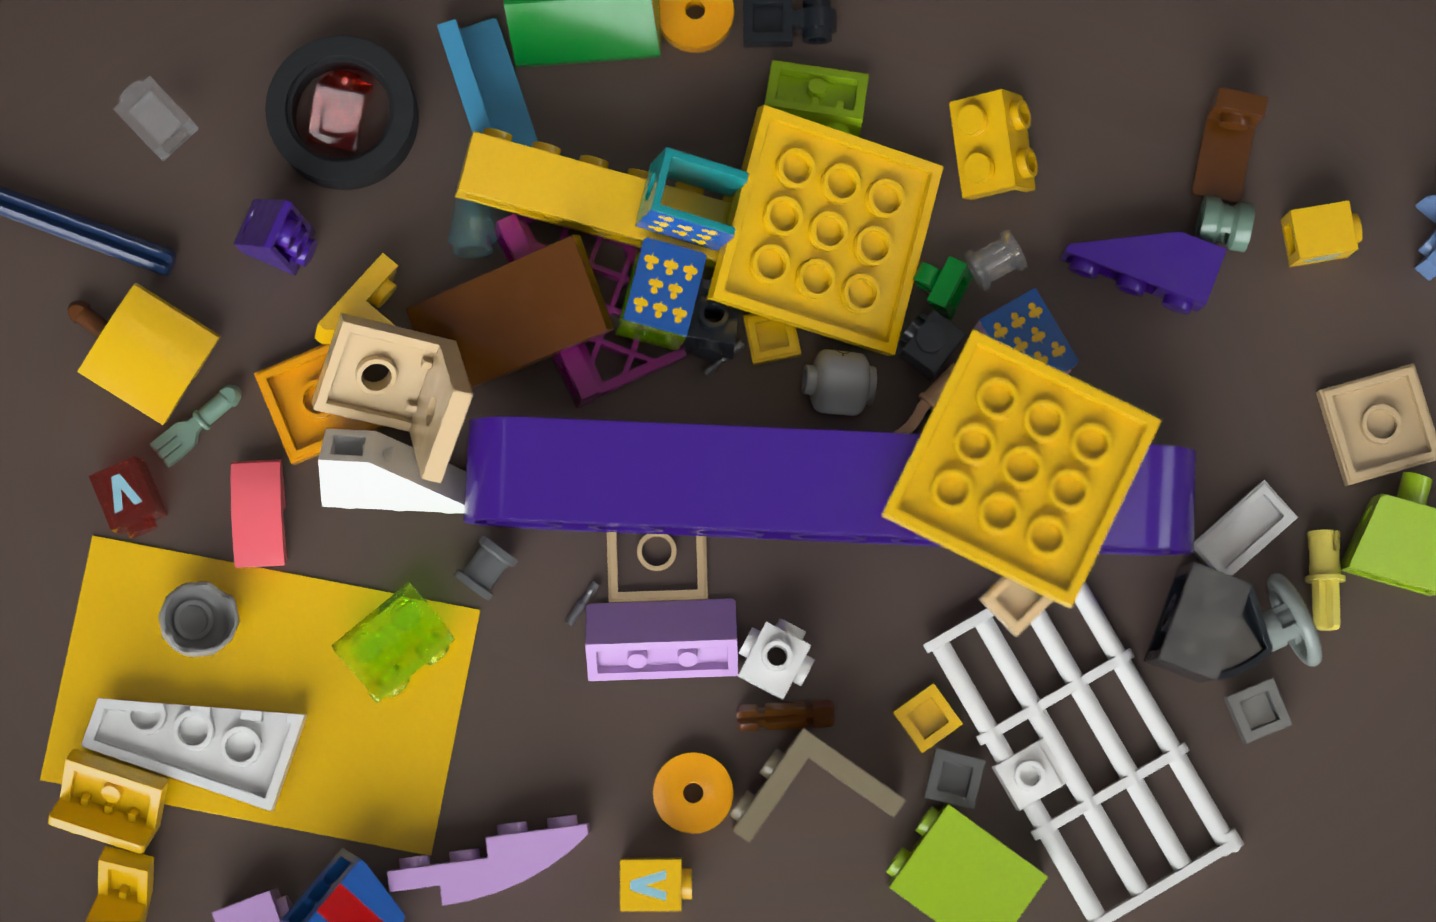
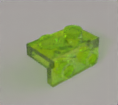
(394, 643)

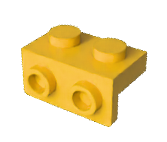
(993, 144)
(109, 801)

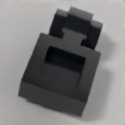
(773, 21)

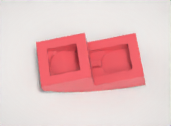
(258, 513)

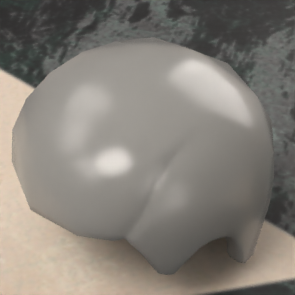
(198, 619)

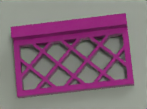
(576, 363)

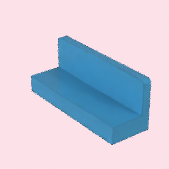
(487, 79)

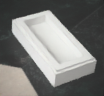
(1244, 530)

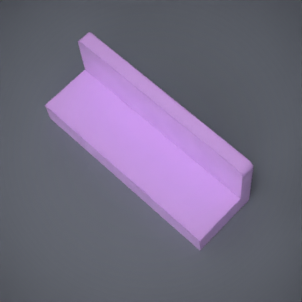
(661, 639)

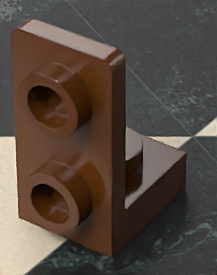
(1227, 143)

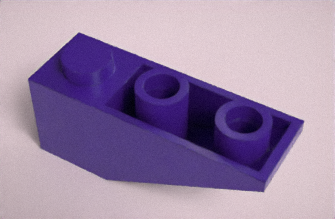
(277, 235)
(1163, 264)

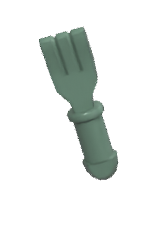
(184, 435)

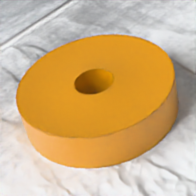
(696, 34)
(670, 799)

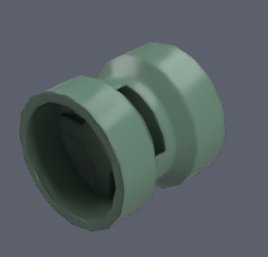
(1225, 223)

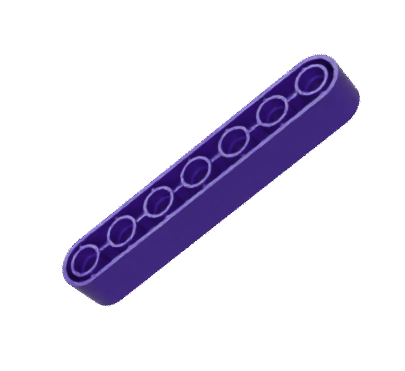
(751, 483)

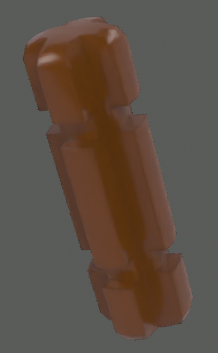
(785, 715)

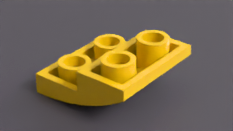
(149, 353)

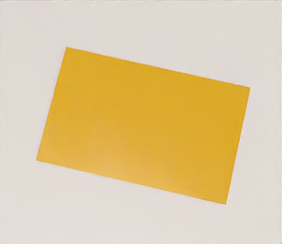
(359, 764)

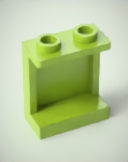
(962, 872)

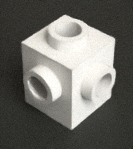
(761, 672)

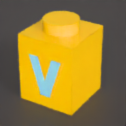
(1321, 233)
(654, 884)

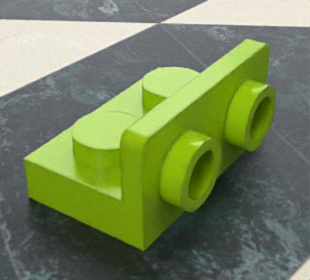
(819, 94)

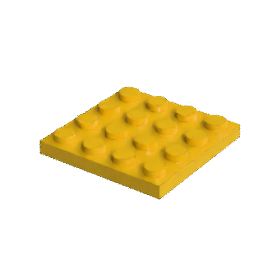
(826, 231)
(1021, 468)

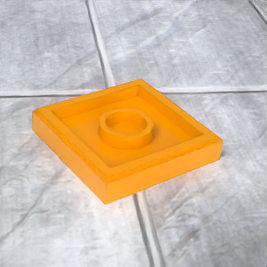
(289, 395)

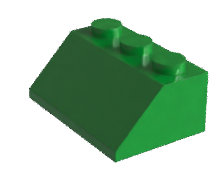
(582, 31)

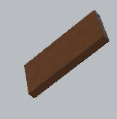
(519, 311)

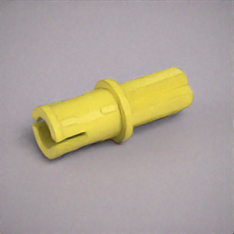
(1325, 578)

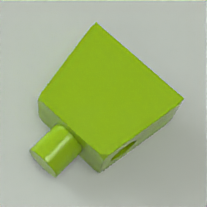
(1397, 538)

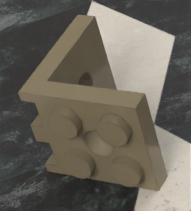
(782, 769)

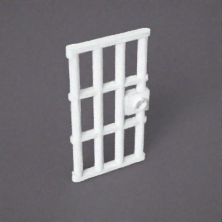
(1050, 764)

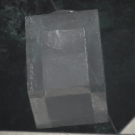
(155, 117)

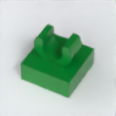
(944, 286)

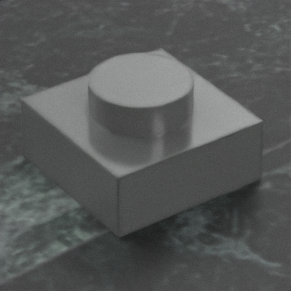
(1258, 710)
(954, 778)

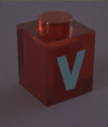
(129, 497)

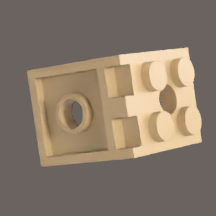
(420, 394)

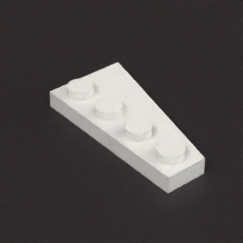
(210, 747)

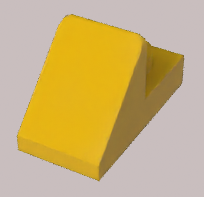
(371, 288)

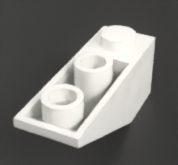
(382, 473)

